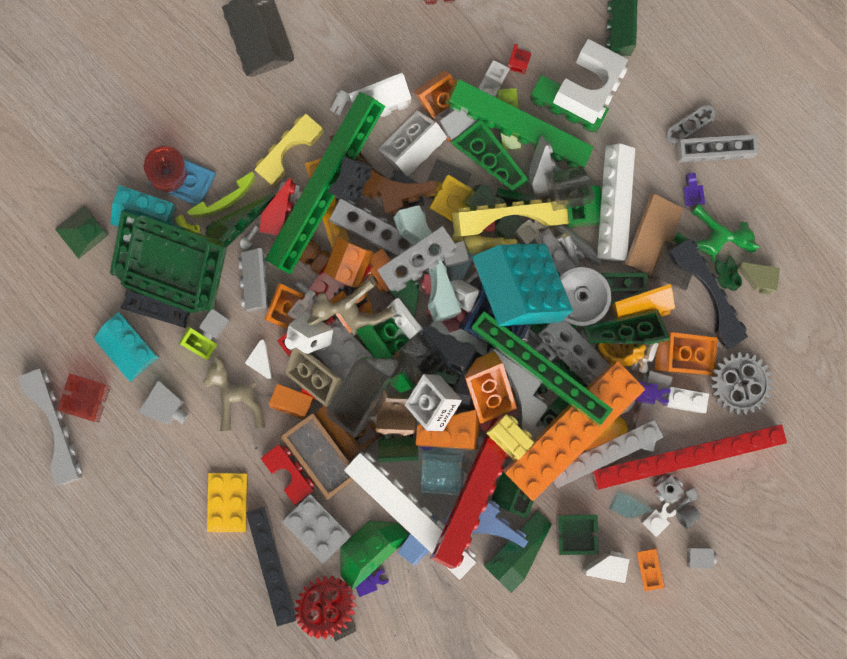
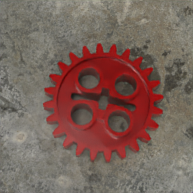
(325, 607)

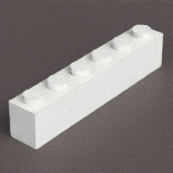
(616, 203)

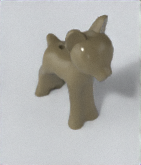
(324, 309)
(218, 375)

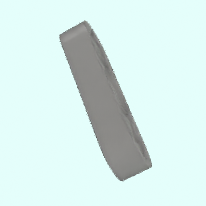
(698, 113)

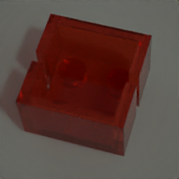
(85, 398)

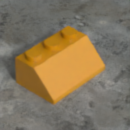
(655, 299)

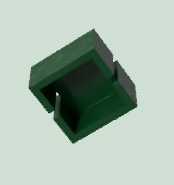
(577, 534)

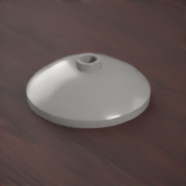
(598, 299)

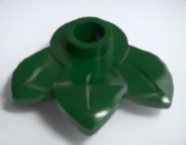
(728, 274)

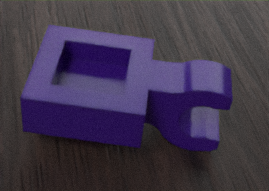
(693, 194)

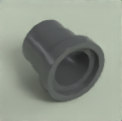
(688, 516)

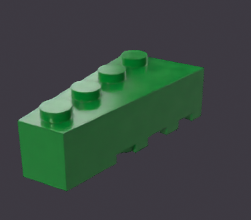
(487, 152)

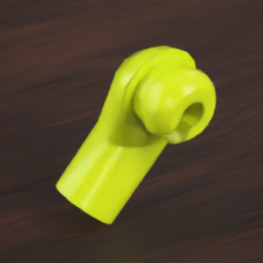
(181, 221)

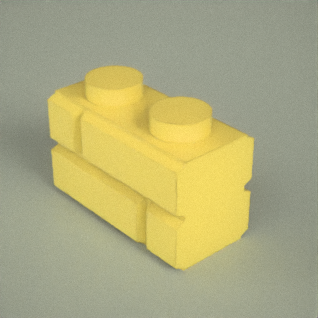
(511, 437)

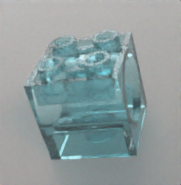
(441, 474)

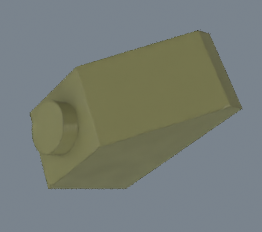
(760, 277)

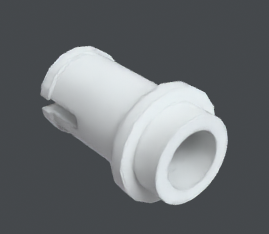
(340, 101)

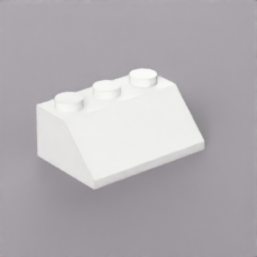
(390, 92)
(412, 143)

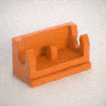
(290, 402)
(650, 569)

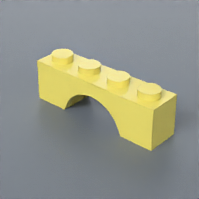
(304, 132)

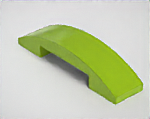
(245, 184)

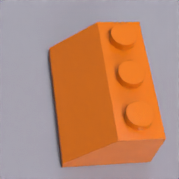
(489, 387)

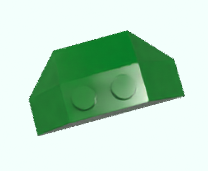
(369, 549)

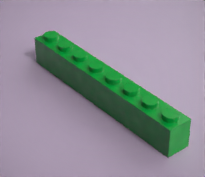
(517, 123)
(542, 369)

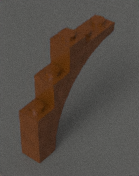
(394, 194)

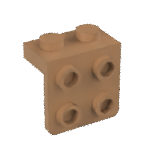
(395, 416)

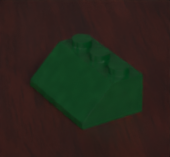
(622, 26)

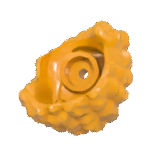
(621, 353)

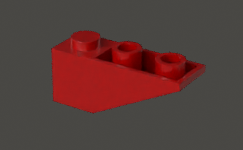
(276, 212)

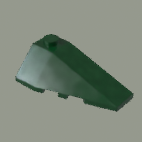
(234, 224)
(632, 329)
(512, 561)

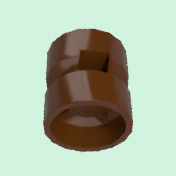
(315, 257)

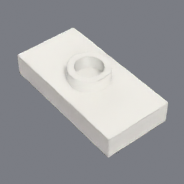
(404, 319)

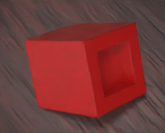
(519, 60)

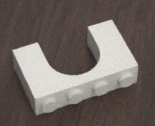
(589, 103)

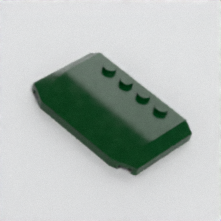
(167, 261)

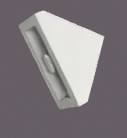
(260, 360)

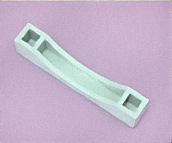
(442, 302)

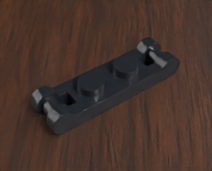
(154, 309)

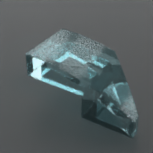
(628, 507)

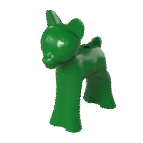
(742, 237)

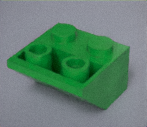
(587, 214)

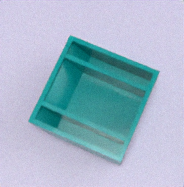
(522, 284)

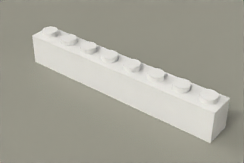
(402, 506)

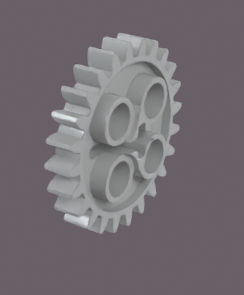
(725, 390)

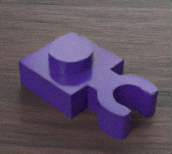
(651, 394)
(369, 584)

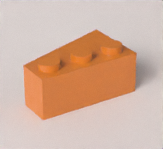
(459, 433)

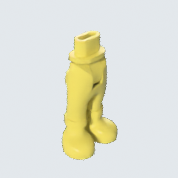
(476, 244)

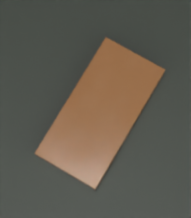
(656, 226)

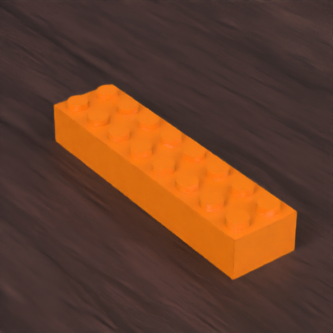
(572, 432)

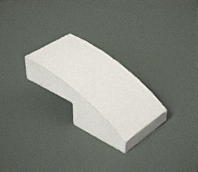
(494, 78)

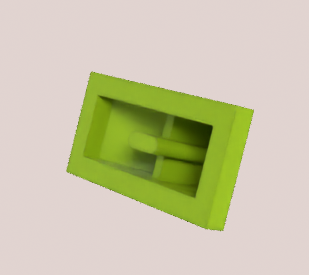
(197, 343)

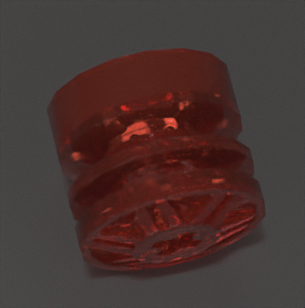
(169, 159)

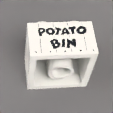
(433, 402)

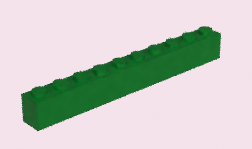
(315, 197)

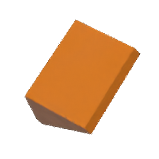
(281, 304)

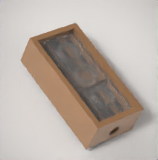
(318, 456)

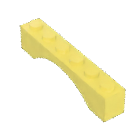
(474, 222)

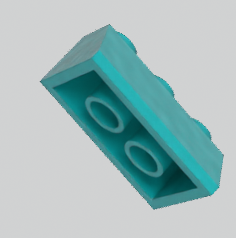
(134, 200)
(125, 346)

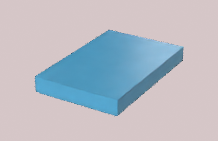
(196, 184)

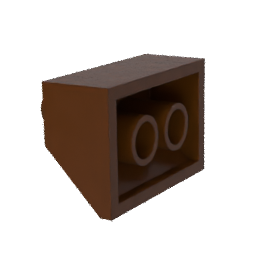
(348, 445)

